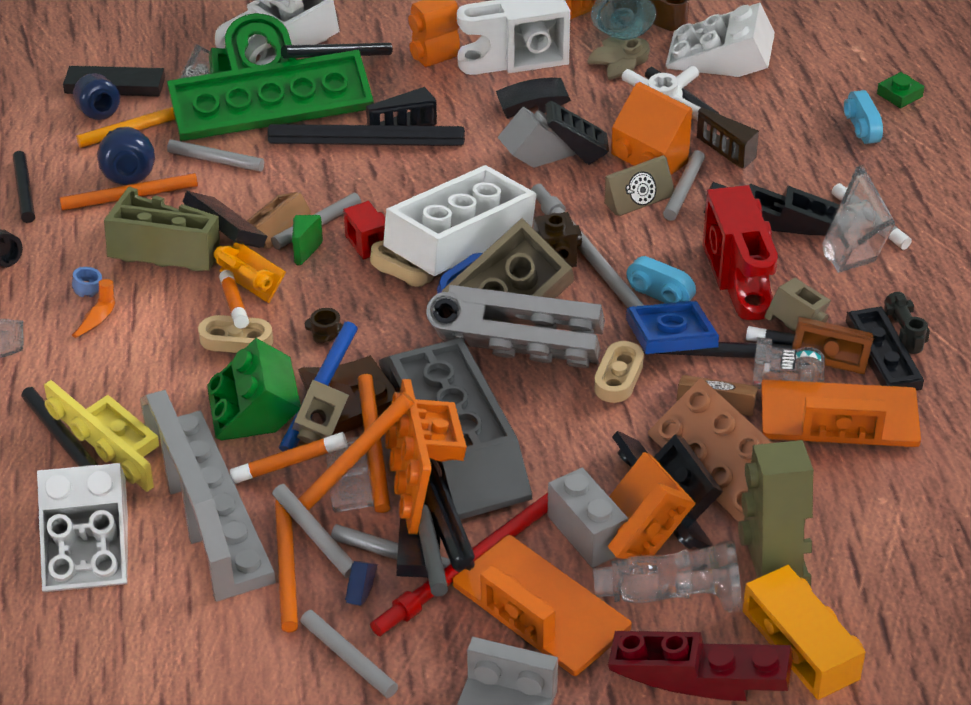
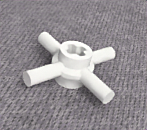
(667, 84)

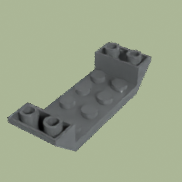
(493, 462)

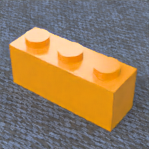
(792, 615)

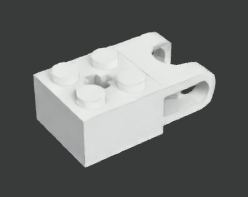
(305, 26)
(514, 35)

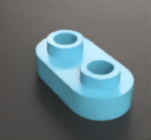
(864, 116)
(660, 280)

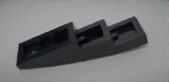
(793, 211)

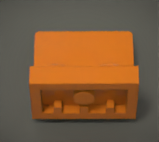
(653, 506)

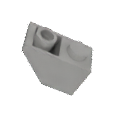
(533, 140)

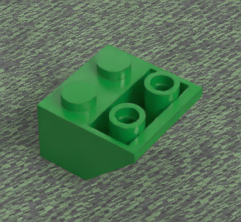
(253, 393)

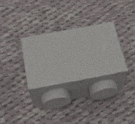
(584, 515)

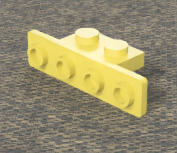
(110, 430)

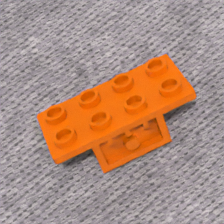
(840, 413)
(422, 433)
(542, 604)

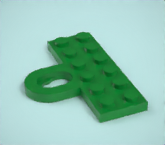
(269, 93)

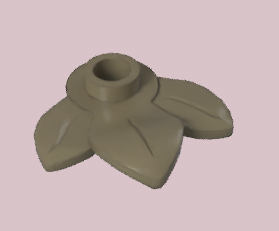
(620, 55)

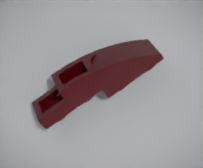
(689, 667)

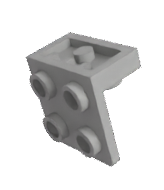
(508, 675)

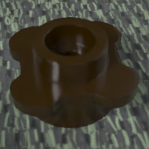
(324, 324)

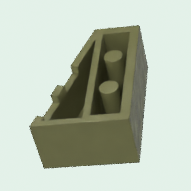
(160, 233)
(777, 507)

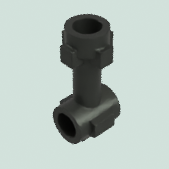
(913, 330)

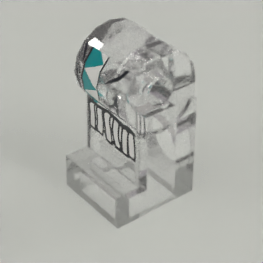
(787, 364)

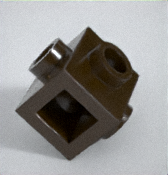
(560, 234)

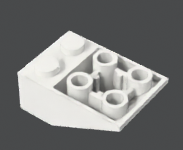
(724, 43)
(83, 527)

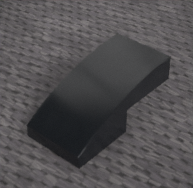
(532, 93)

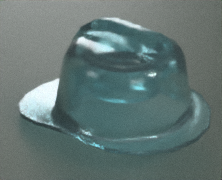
(623, 17)

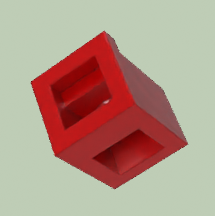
(363, 227)

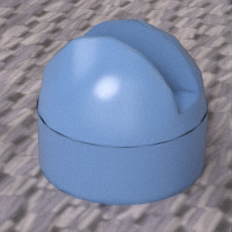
(88, 274)

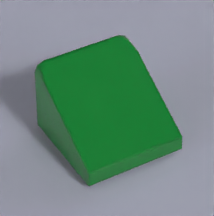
(306, 236)

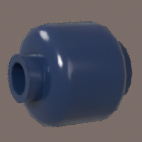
(96, 96)

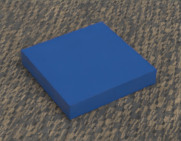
(671, 327)

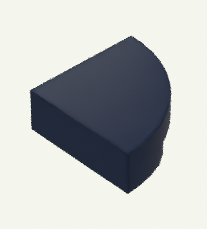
(360, 582)

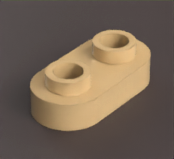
(395, 265)
(221, 334)
(618, 371)

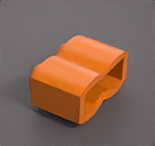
(434, 31)

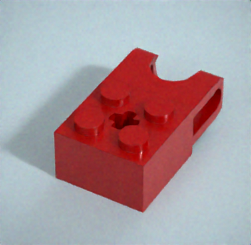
(740, 248)

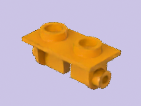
(250, 269)

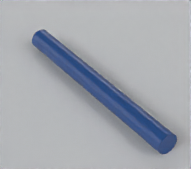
(324, 374)

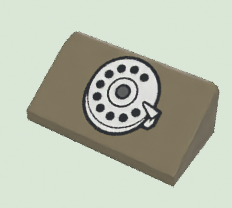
(638, 186)

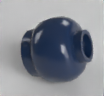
(125, 156)

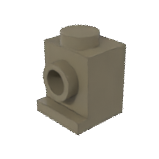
(797, 300)
(320, 400)

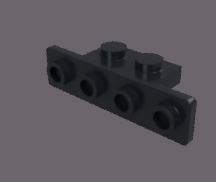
(688, 472)

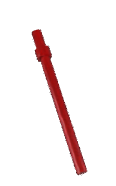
(410, 603)

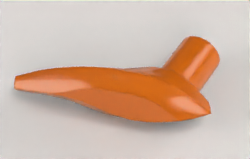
(100, 310)

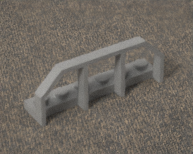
(209, 498)

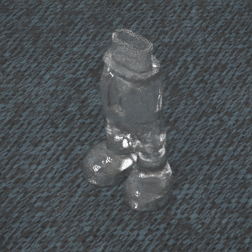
(674, 576)

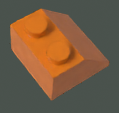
(652, 127)

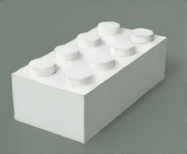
(456, 219)

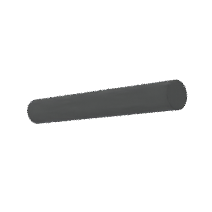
(432, 553)

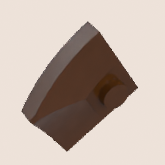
(346, 381)

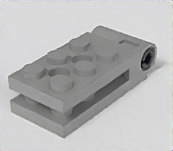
(471, 312)

